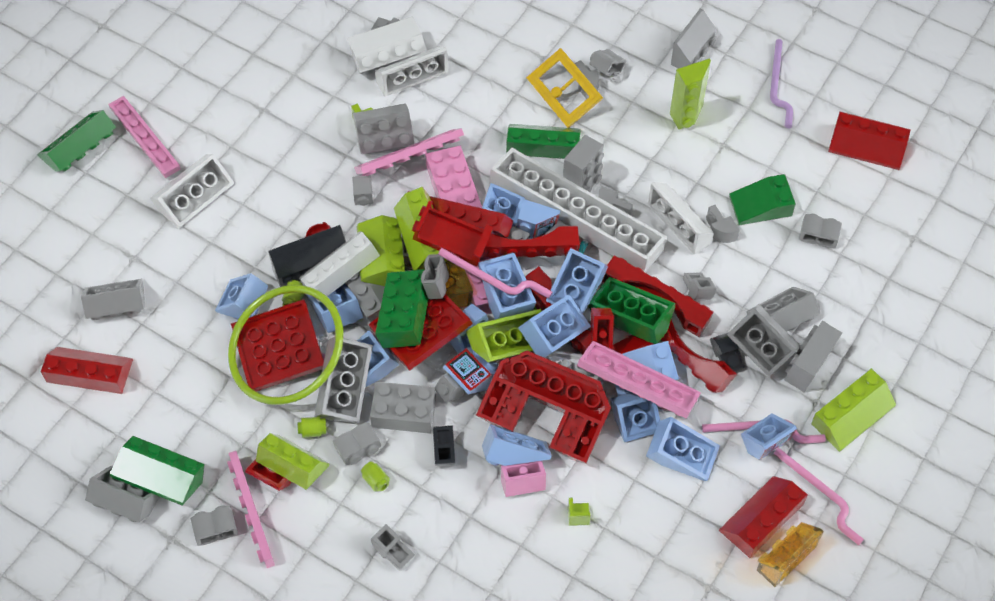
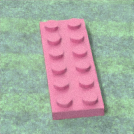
(403, 154)
(639, 379)

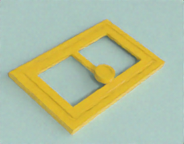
(550, 97)

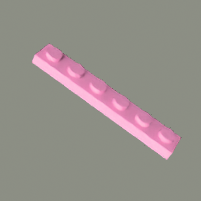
(144, 137)
(251, 517)

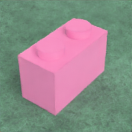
(523, 478)

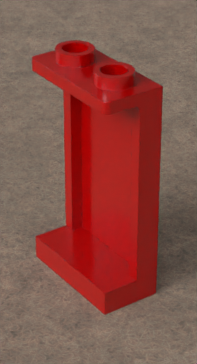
(450, 233)

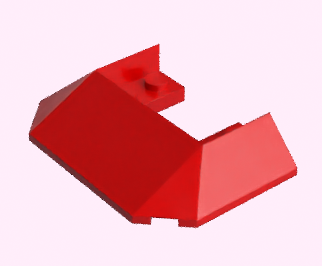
(555, 386)

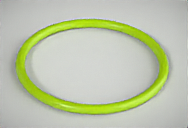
(324, 375)

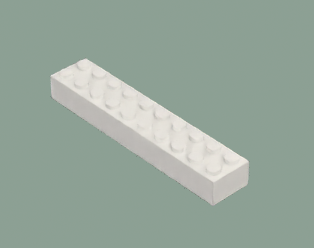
(596, 219)

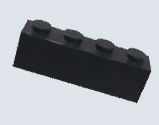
(298, 257)

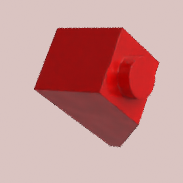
(602, 326)

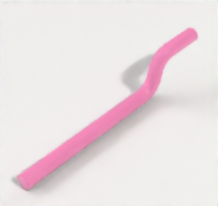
(493, 281)
(746, 425)
(825, 490)

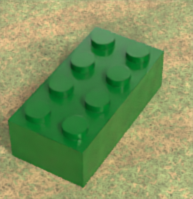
(402, 310)

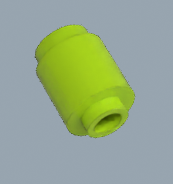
(292, 297)
(312, 427)
(375, 476)

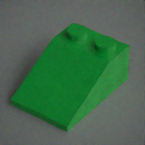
(763, 200)

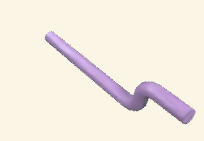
(774, 85)

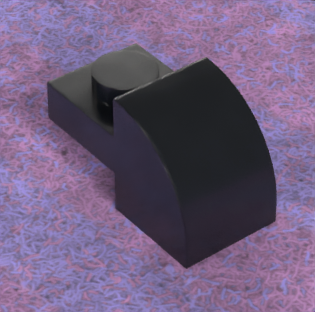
(727, 351)
(443, 445)

